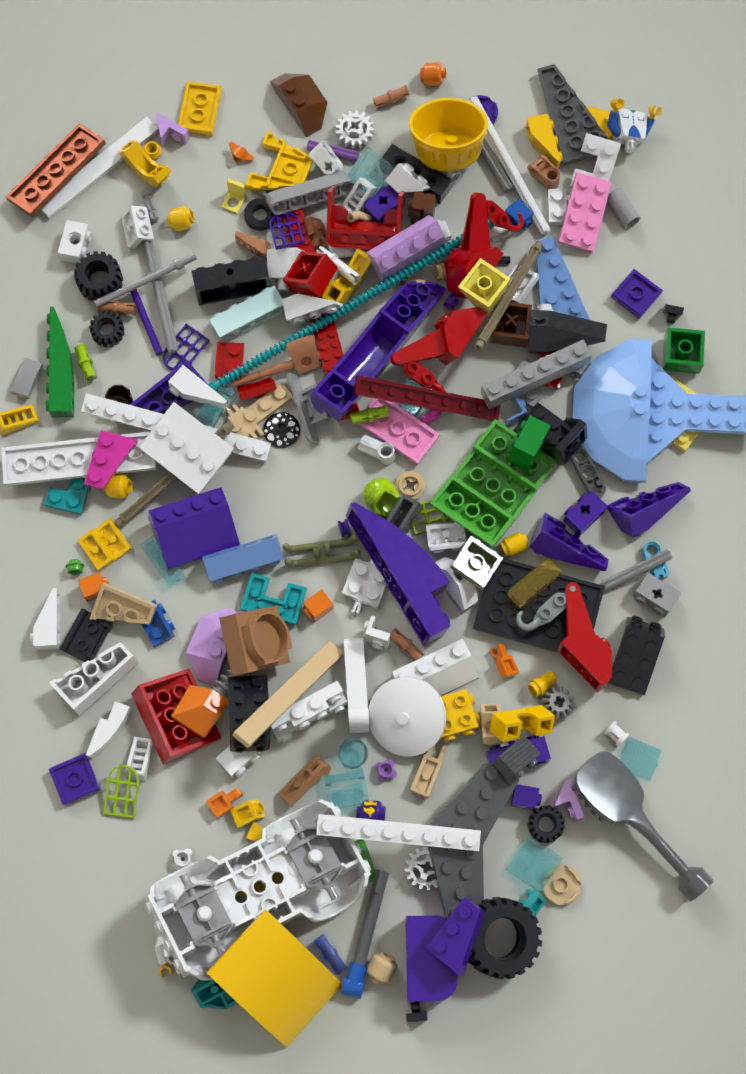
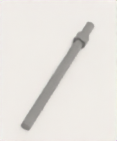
(177, 264)

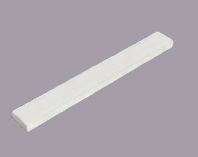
(98, 167)

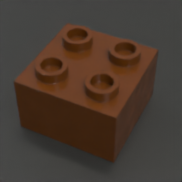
(513, 326)

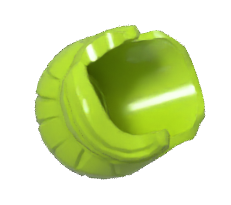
(380, 496)

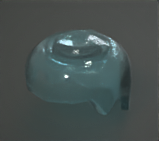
(353, 753)

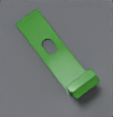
(366, 856)

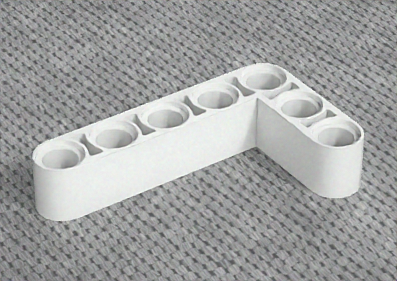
(356, 685)

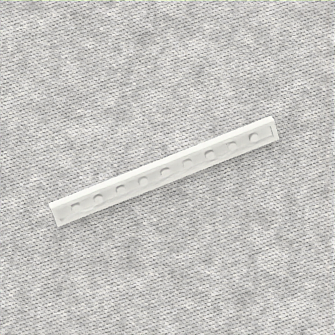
(148, 419)

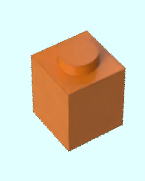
(91, 585)
(317, 606)

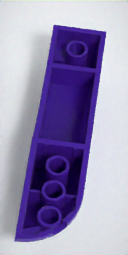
(374, 347)

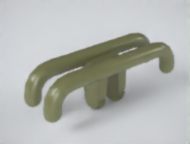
(321, 552)

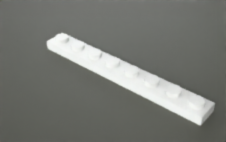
(398, 832)

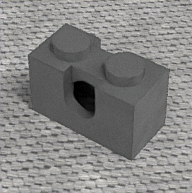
(410, 509)

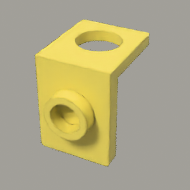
(235, 191)

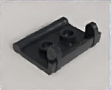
(86, 636)

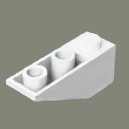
(302, 307)

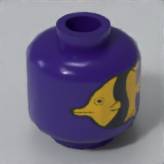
(371, 810)

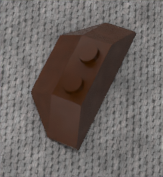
(302, 100)

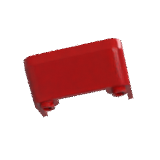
(360, 234)

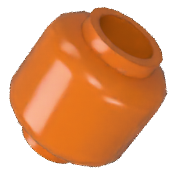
(432, 74)

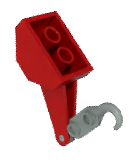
(581, 647)

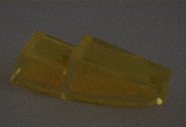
(534, 583)

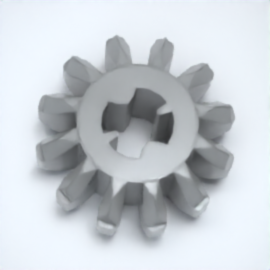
(566, 702)

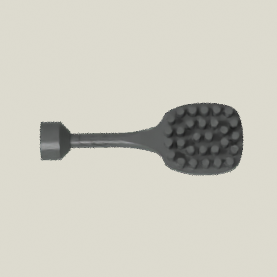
(618, 798)

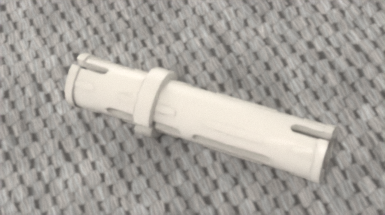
(343, 269)

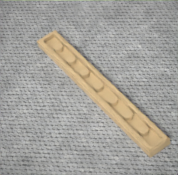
(288, 694)

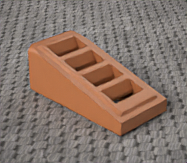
(253, 244)

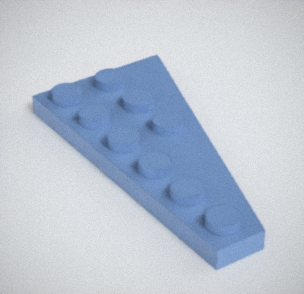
(556, 283)

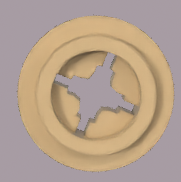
(411, 477)

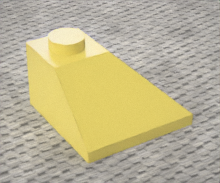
(484, 286)

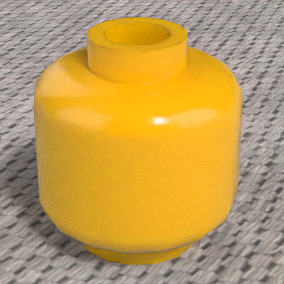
(181, 218)
(119, 487)

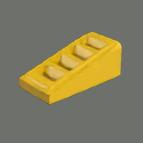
(11, 427)

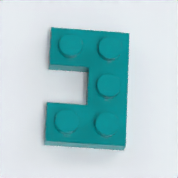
(71, 500)
(288, 608)

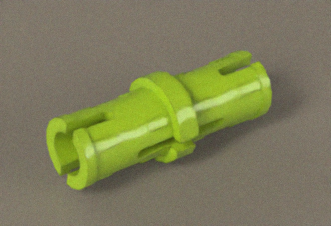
(85, 362)
(369, 414)

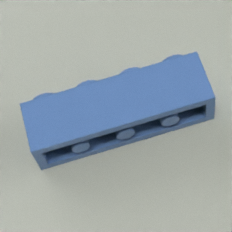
(242, 558)

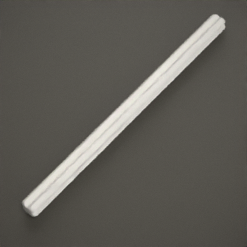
(513, 173)

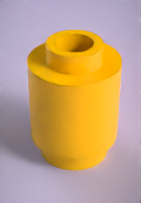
(513, 544)

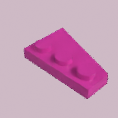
(107, 457)

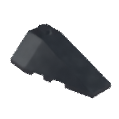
(557, 330)

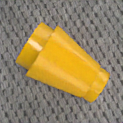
(541, 684)

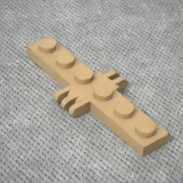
(248, 419)

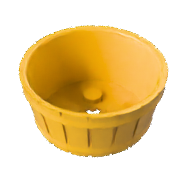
(448, 133)

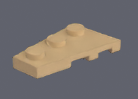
(122, 606)

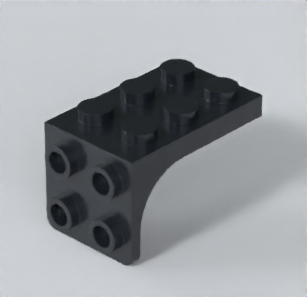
(637, 654)
(244, 698)

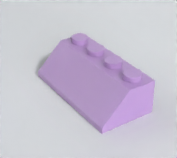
(406, 247)

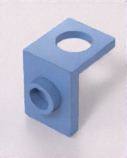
(521, 407)

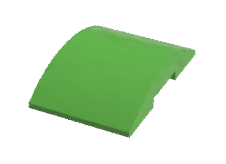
(488, 490)

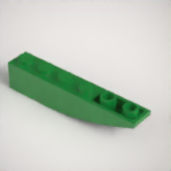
(60, 370)

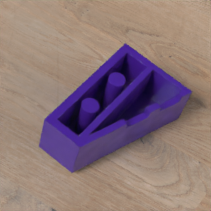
(457, 936)

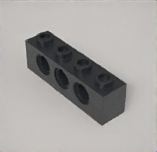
(441, 182)

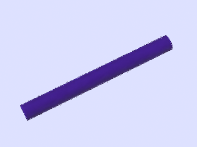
(146, 322)

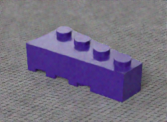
(159, 397)

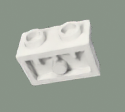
(136, 226)

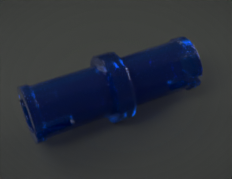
(330, 954)

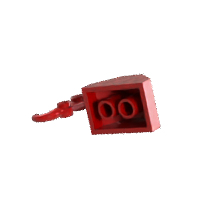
(476, 240)
(445, 343)

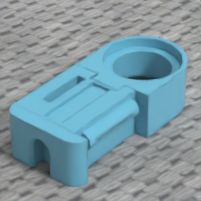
(660, 571)

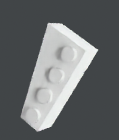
(95, 677)

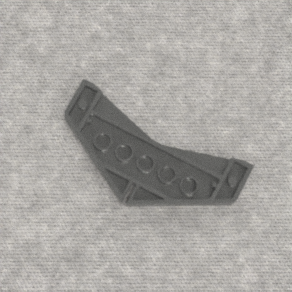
(475, 808)

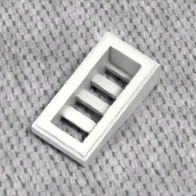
(353, 194)
(146, 760)

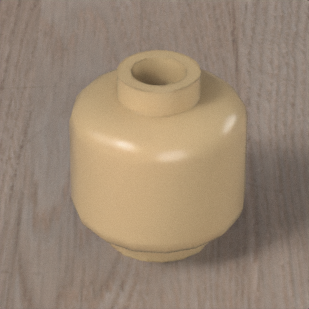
(381, 968)

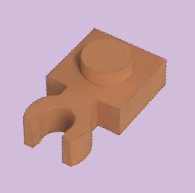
(316, 230)

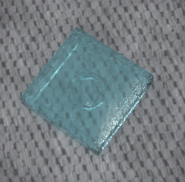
(372, 168)

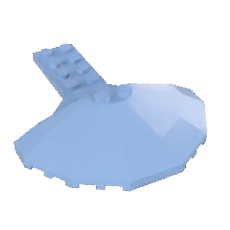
(640, 410)

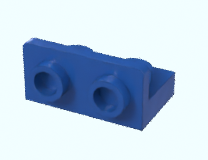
(159, 629)

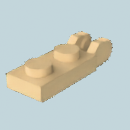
(427, 773)

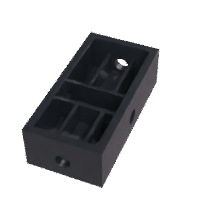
(214, 282)

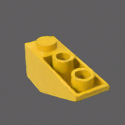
(541, 136)

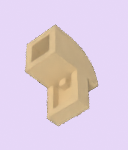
(485, 718)

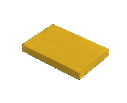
(200, 108)

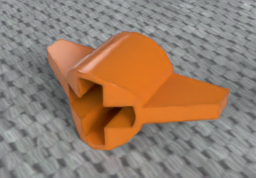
(240, 153)

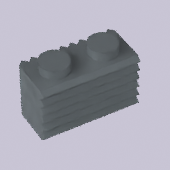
(517, 758)

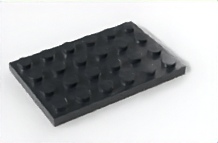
(499, 612)

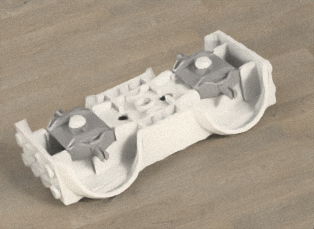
(198, 903)

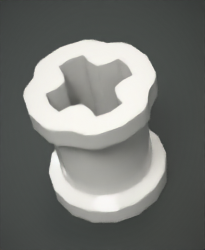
(616, 733)

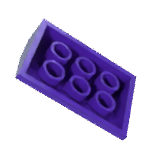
(193, 528)

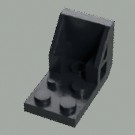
(563, 436)

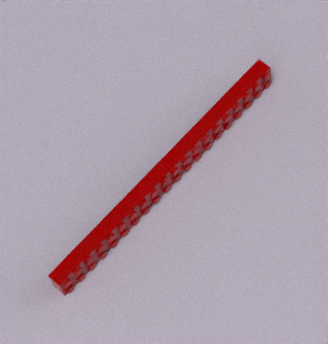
(327, 339)

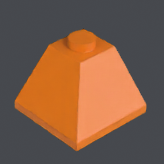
(199, 709)

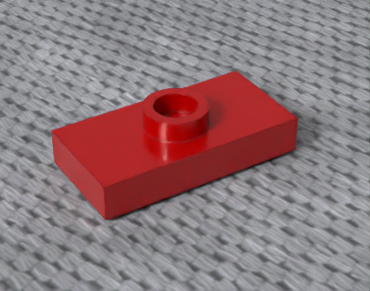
(256, 388)

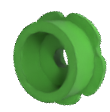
(75, 567)

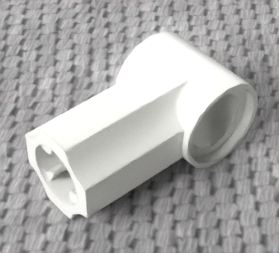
(375, 449)

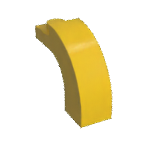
(143, 165)
(342, 289)

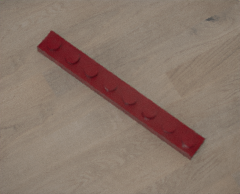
(424, 398)

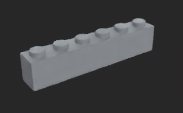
(536, 374)

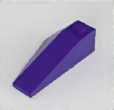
(642, 512)
(557, 543)

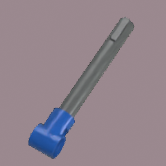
(353, 983)

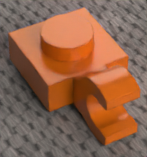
(505, 664)
(222, 803)

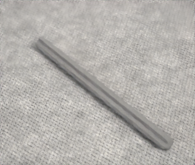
(160, 297)

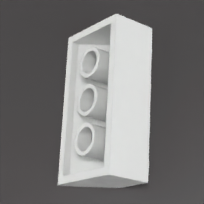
(443, 669)

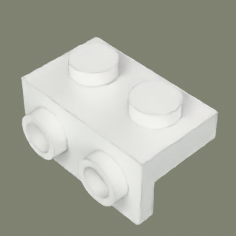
(445, 536)
(378, 638)

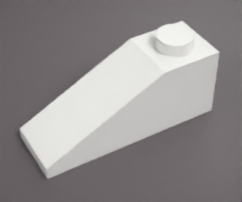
(193, 388)
(47, 627)

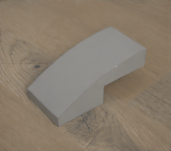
(26, 378)

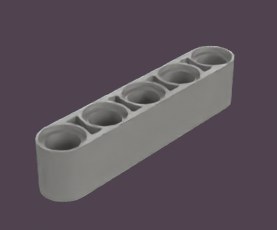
(308, 193)

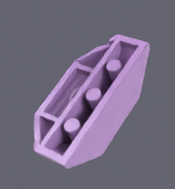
(207, 647)

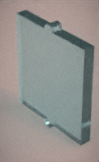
(640, 758)

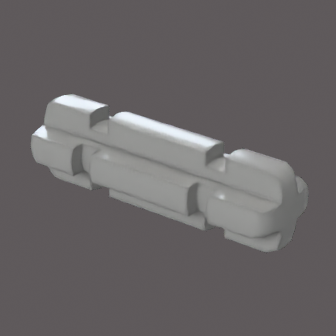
(149, 203)

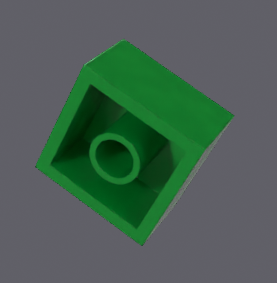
(683, 350)
(528, 442)

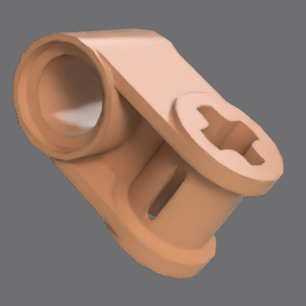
(543, 170)

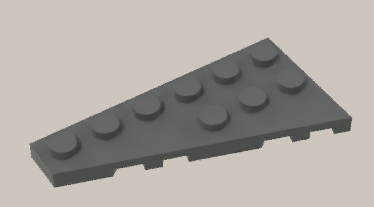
(568, 114)

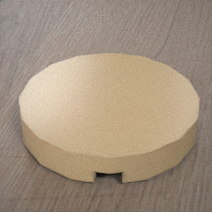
(562, 886)

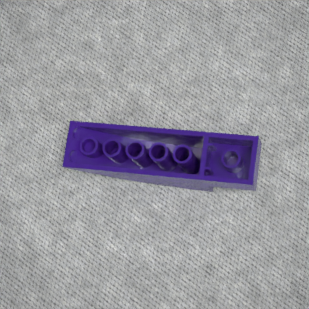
(406, 571)

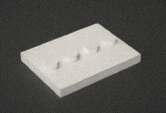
(186, 448)

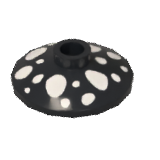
(284, 437)

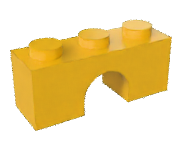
(508, 724)

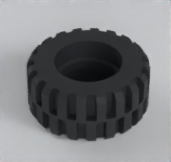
(525, 945)

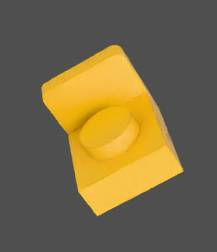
(248, 812)

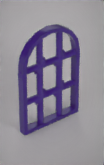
(282, 235)
(184, 341)

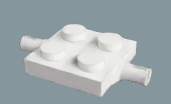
(364, 585)

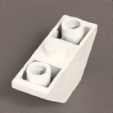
(459, 588)

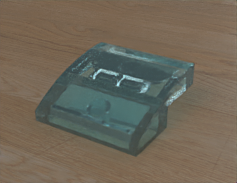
(534, 864)

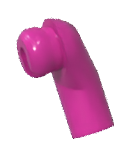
(432, 416)

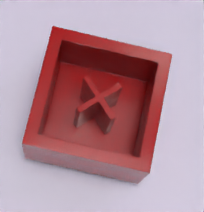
(310, 274)

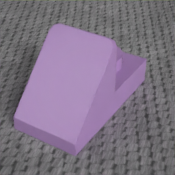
(169, 128)
(569, 796)

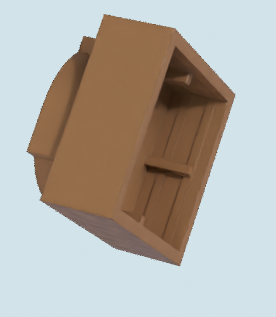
(255, 640)

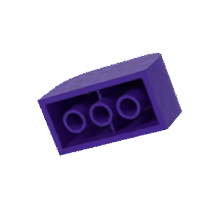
(426, 974)

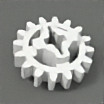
(354, 129)
(417, 866)

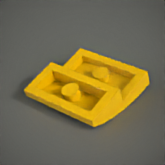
(105, 544)

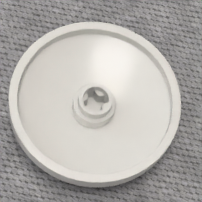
(407, 716)

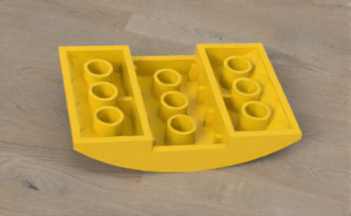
(275, 978)

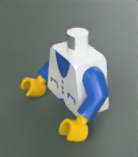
(630, 126)

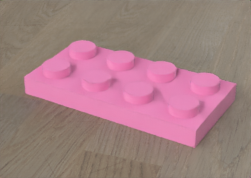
(584, 212)
(402, 430)

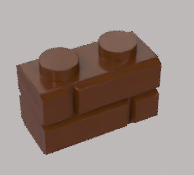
(421, 206)

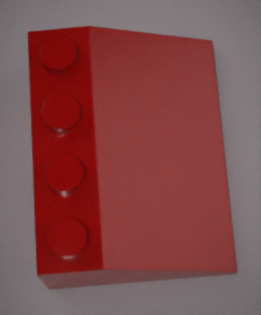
(156, 703)

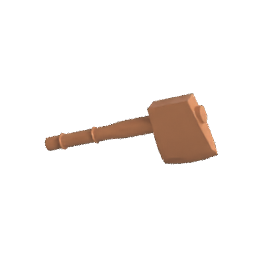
(303, 356)

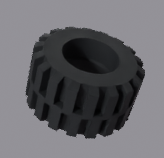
(95, 263)

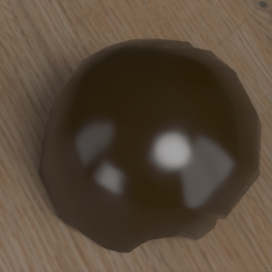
(120, 394)

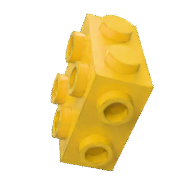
(459, 715)

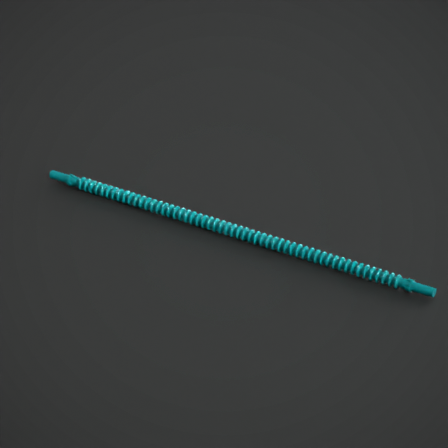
(341, 311)

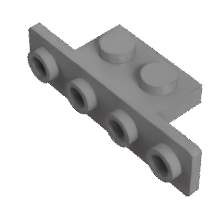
(307, 413)

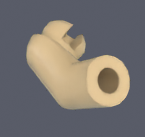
(358, 215)

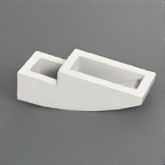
(108, 729)

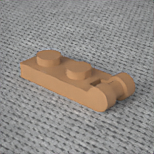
(304, 780)

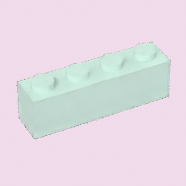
(247, 314)

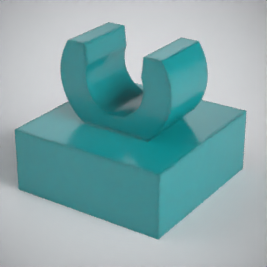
(534, 901)

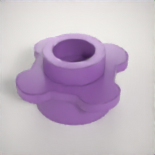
(386, 765)

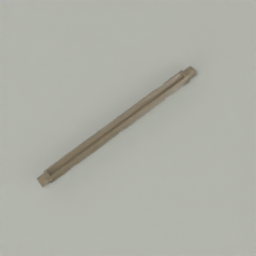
(482, 340)
(161, 485)

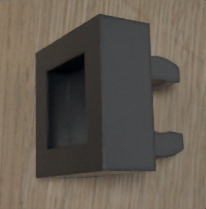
(672, 312)
(416, 1015)

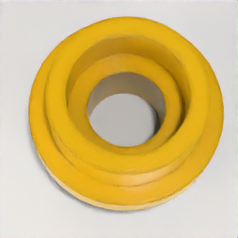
(153, 146)

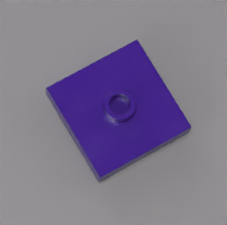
(636, 293)
(74, 779)

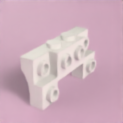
(308, 709)

